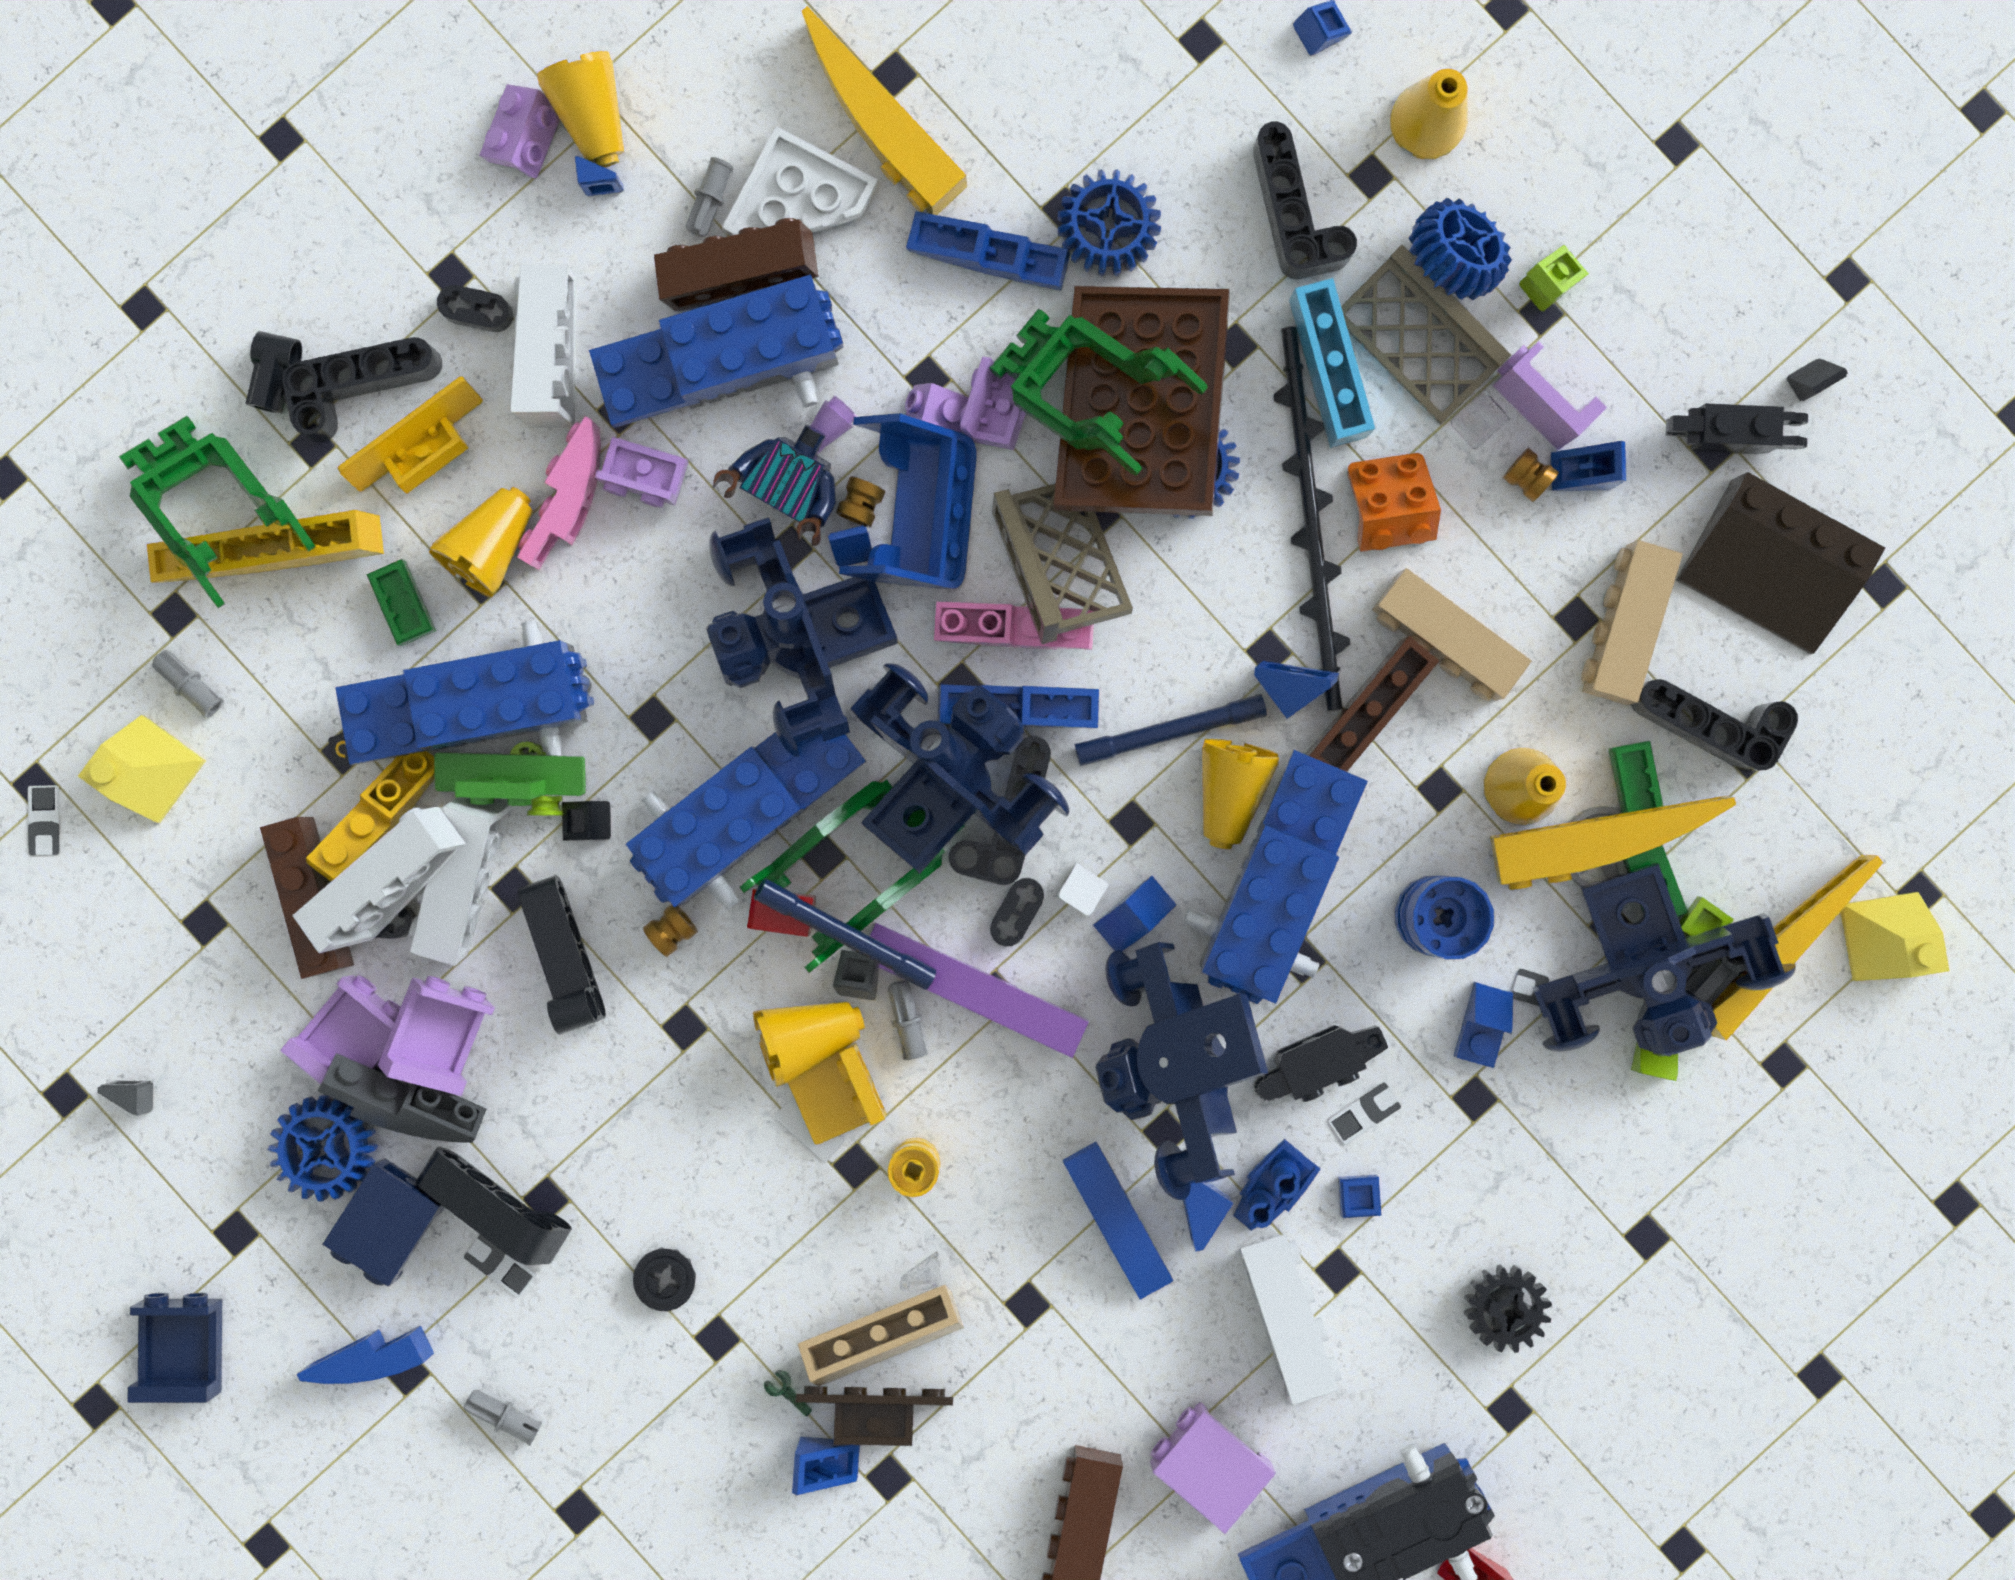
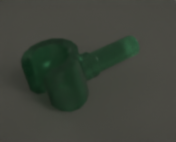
(786, 1391)

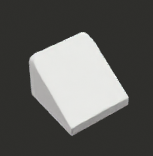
(1082, 890)

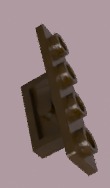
(873, 1418)

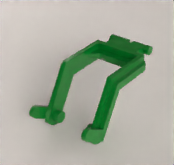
(1047, 349)
(177, 461)
(864, 799)

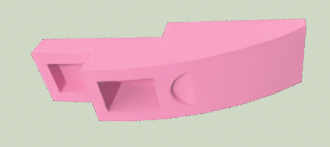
(575, 485)
(1002, 627)

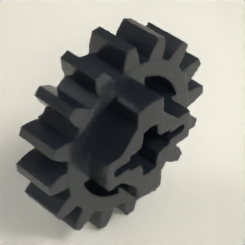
(1522, 1313)

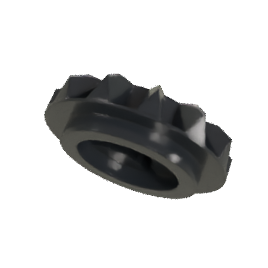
(647, 1285)

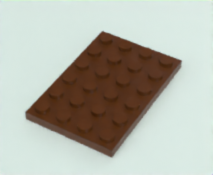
(1164, 421)

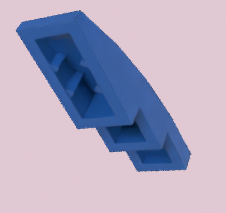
(988, 251)
(1033, 704)
(1117, 1220)

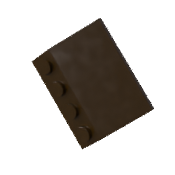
(1779, 562)

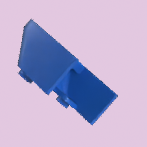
(930, 504)

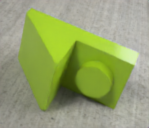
(1552, 278)

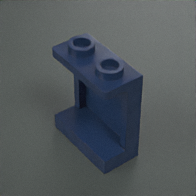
(382, 1223)
(178, 1349)

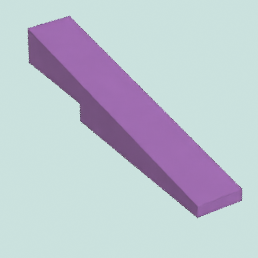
(991, 995)

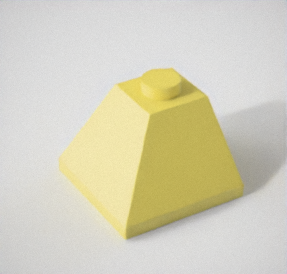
(142, 768)
(1893, 938)

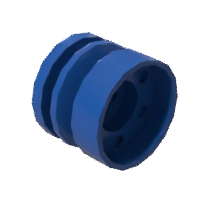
(1465, 917)

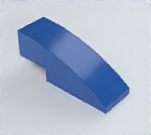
(369, 1359)

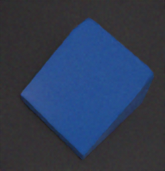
(1321, 27)
(596, 179)
(850, 546)

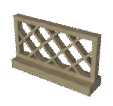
(1447, 311)
(1032, 574)

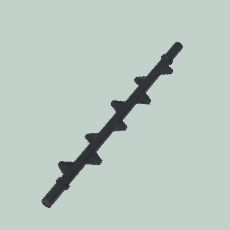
(1313, 501)

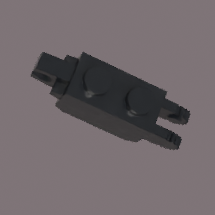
(1737, 428)
(1320, 1061)

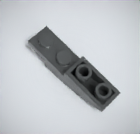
(401, 1106)

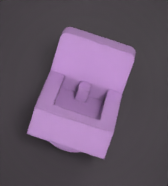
(935, 405)

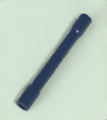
(1110, 746)
(790, 905)

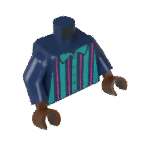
(787, 479)

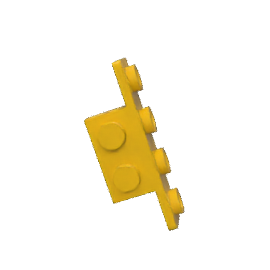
(417, 443)

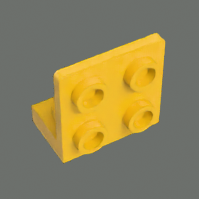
(837, 1095)

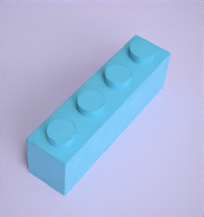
(1331, 363)

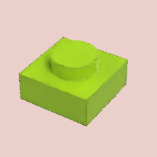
(1703, 917)

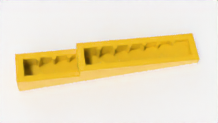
(1795, 936)

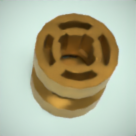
(1530, 474)
(860, 501)
(671, 928)

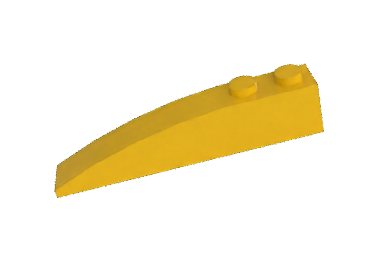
(887, 128)
(276, 547)
(1595, 842)

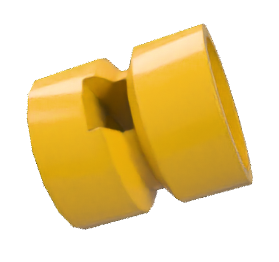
(914, 1167)

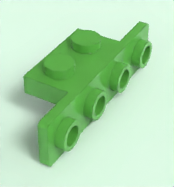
(508, 776)

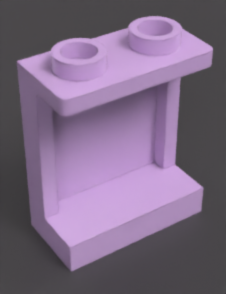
(1541, 402)
(349, 1024)
(434, 1034)
(1210, 1467)

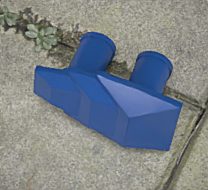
(1275, 1185)

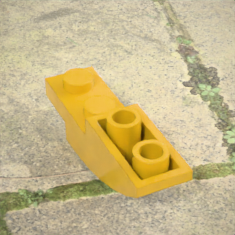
(375, 815)

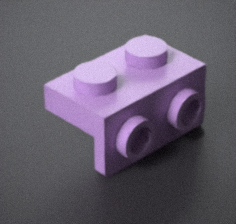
(521, 130)
(990, 410)
(642, 471)

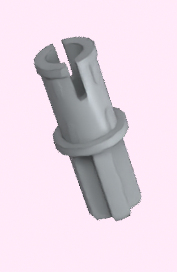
(709, 197)
(187, 683)
(907, 1020)
(502, 1416)

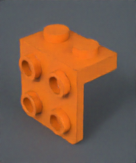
(1394, 501)

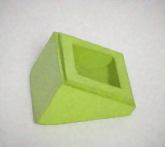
(1653, 1065)

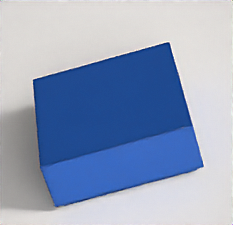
(1359, 1196)

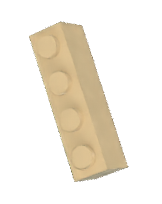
(1631, 622)
(1451, 636)
(880, 1335)

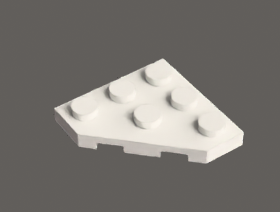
(800, 184)

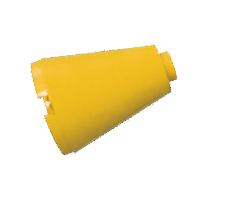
(587, 104)
(1431, 115)
(485, 540)
(1523, 786)
(1233, 788)
(804, 1036)

